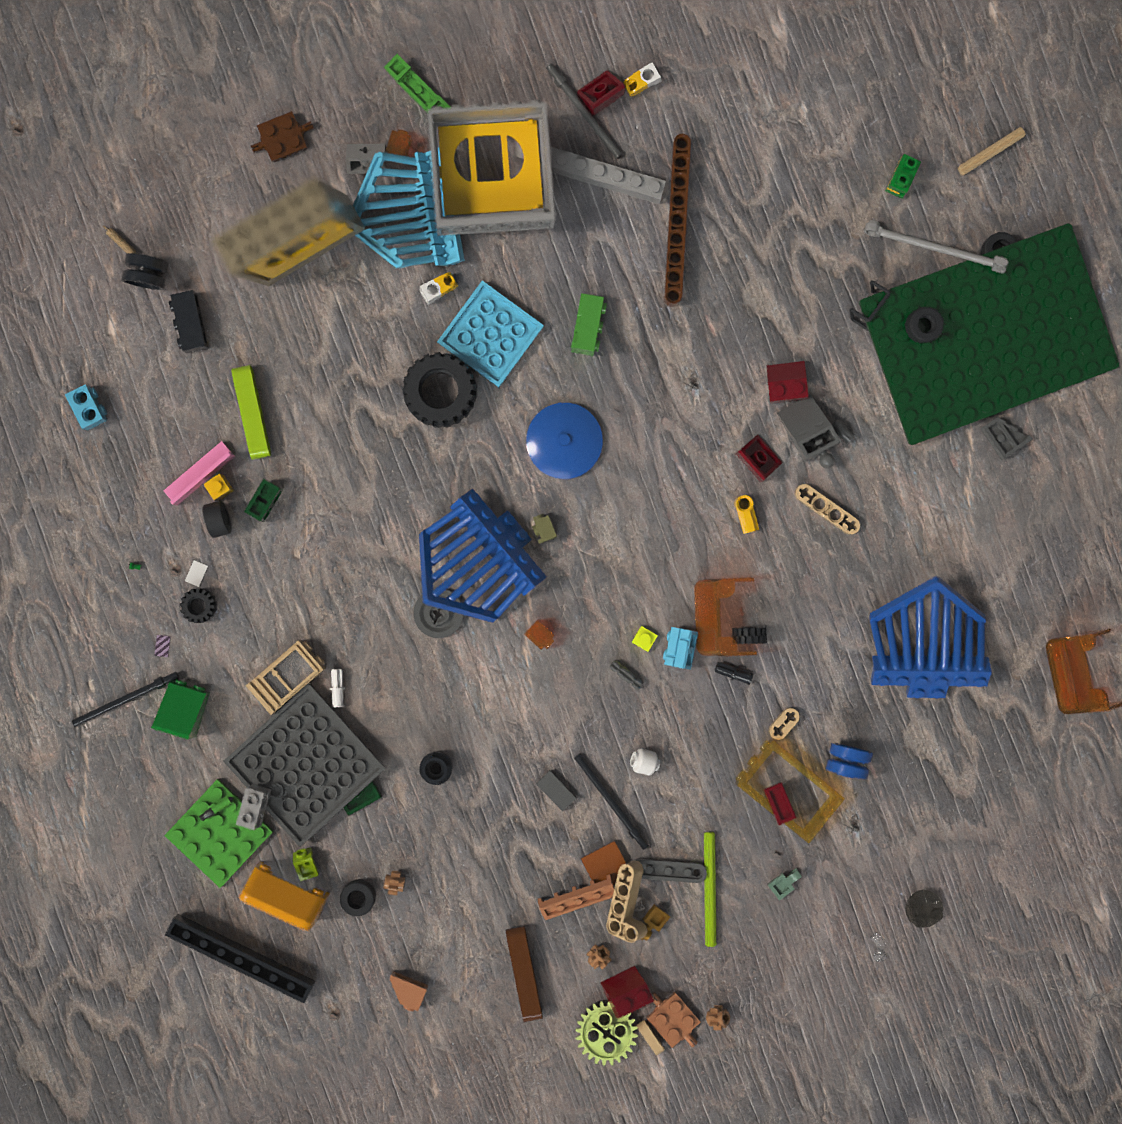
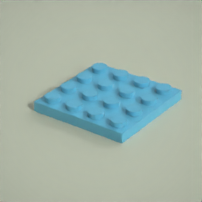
(490, 334)

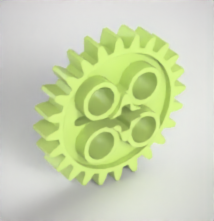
(596, 1047)

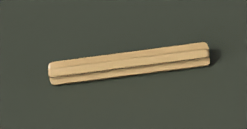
(991, 151)

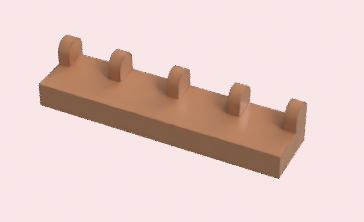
(577, 898)

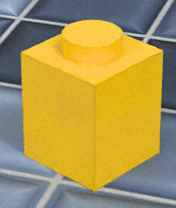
(218, 487)

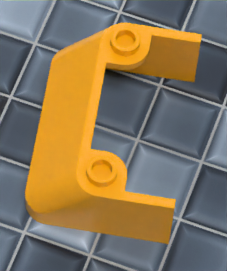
(283, 898)

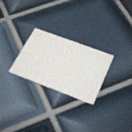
(196, 573)

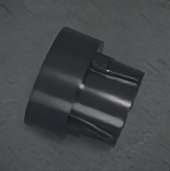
(436, 778)

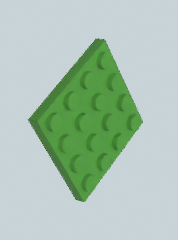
(216, 843)

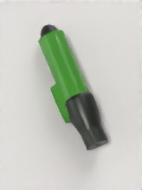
(216, 807)

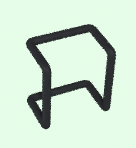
(852, 311)

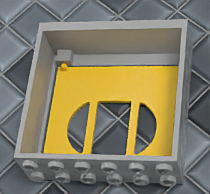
(491, 197)

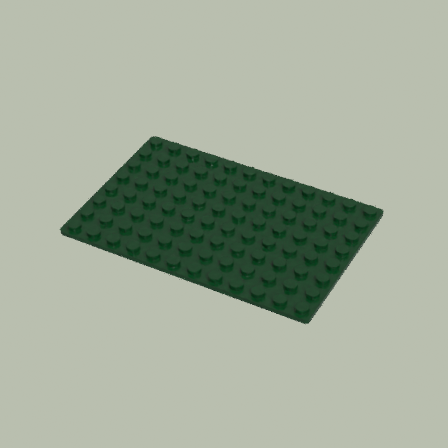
(1001, 335)

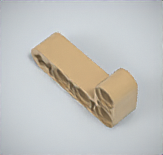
(630, 877)

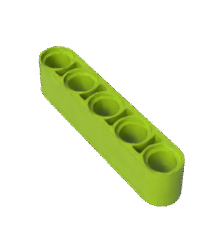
(251, 412)

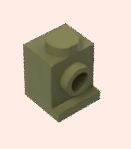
(543, 528)

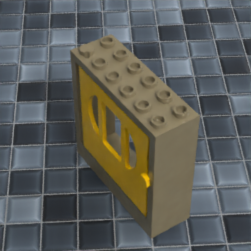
(289, 233)

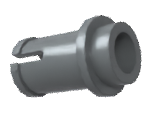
(842, 431)

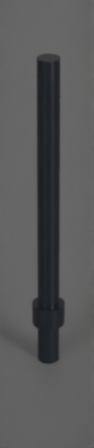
(158, 683)
(634, 831)

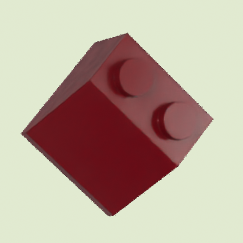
(787, 382)
(626, 992)

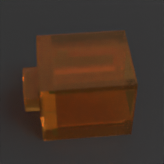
(399, 143)
(540, 635)

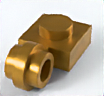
(656, 919)

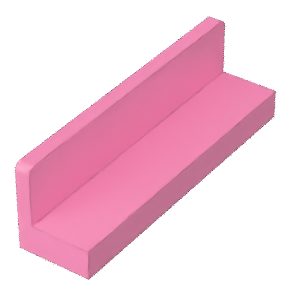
(199, 473)

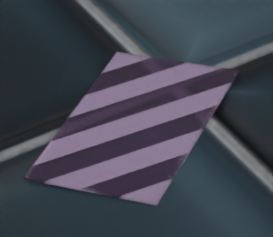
(162, 646)

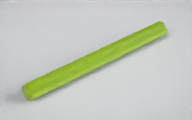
(710, 889)

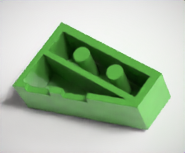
(588, 325)

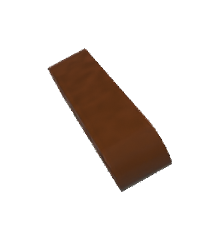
(524, 974)

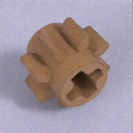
(394, 883)
(598, 957)
(718, 1017)

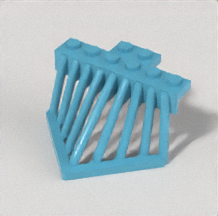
(446, 248)

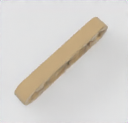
(828, 507)

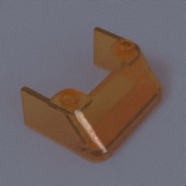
(708, 617)
(1072, 674)

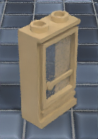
(286, 676)

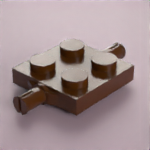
(282, 136)

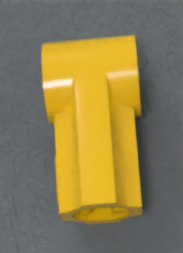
(746, 516)

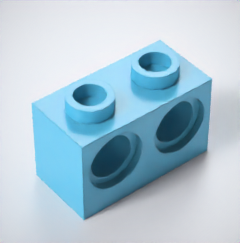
(82, 410)

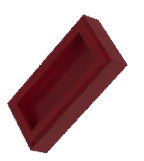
(779, 803)

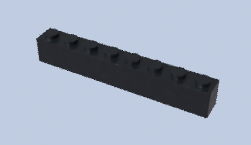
(240, 958)

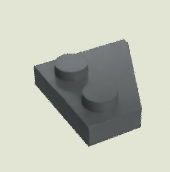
(1004, 437)

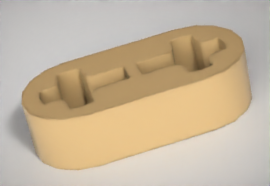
(780, 720)
(650, 1037)

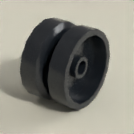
(144, 271)

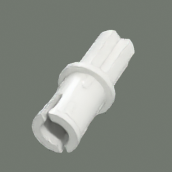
(337, 688)

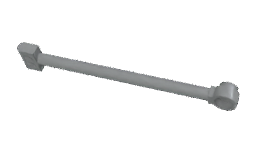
(873, 229)

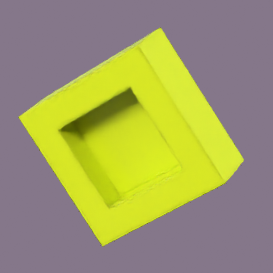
(644, 638)

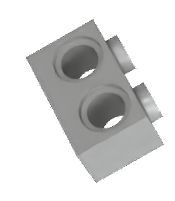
(253, 807)

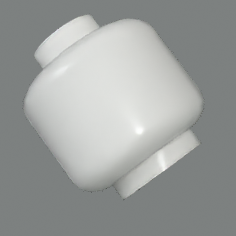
(644, 762)

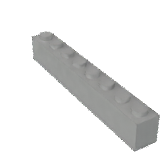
(601, 174)

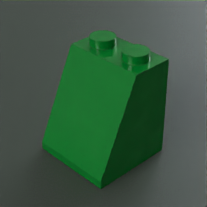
(181, 710)

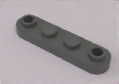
(672, 870)

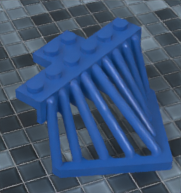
(500, 538)
(930, 674)

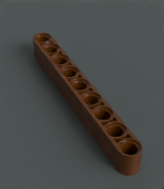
(677, 211)

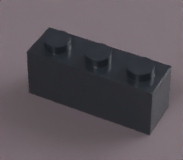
(188, 321)

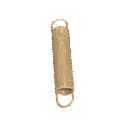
(119, 240)

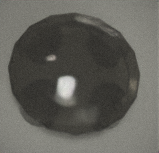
(924, 908)

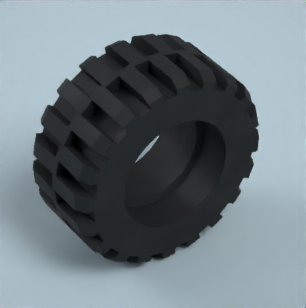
(421, 371)

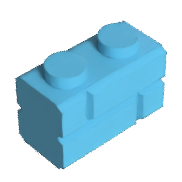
(680, 648)

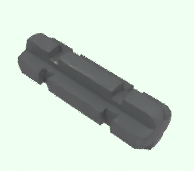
(625, 674)

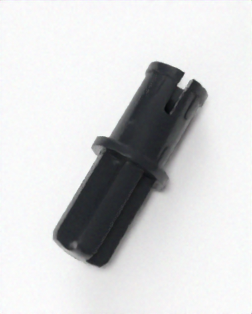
(734, 673)

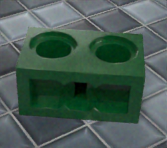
(263, 500)

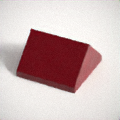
(601, 92)
(759, 458)

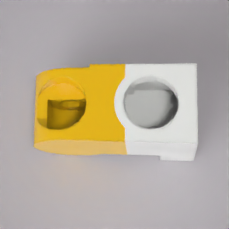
(642, 80)
(438, 287)

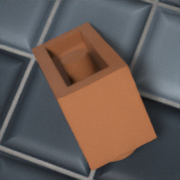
(408, 991)

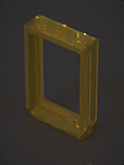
(821, 816)

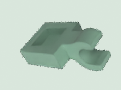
(783, 885)

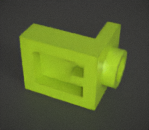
(305, 864)

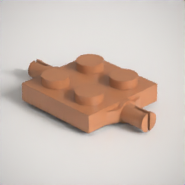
(673, 1020)

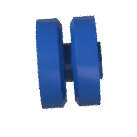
(849, 760)

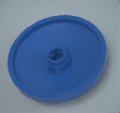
(564, 440)

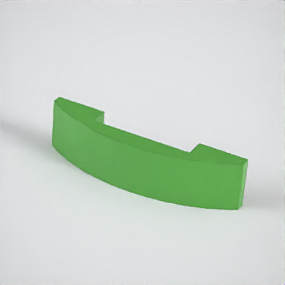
(413, 84)

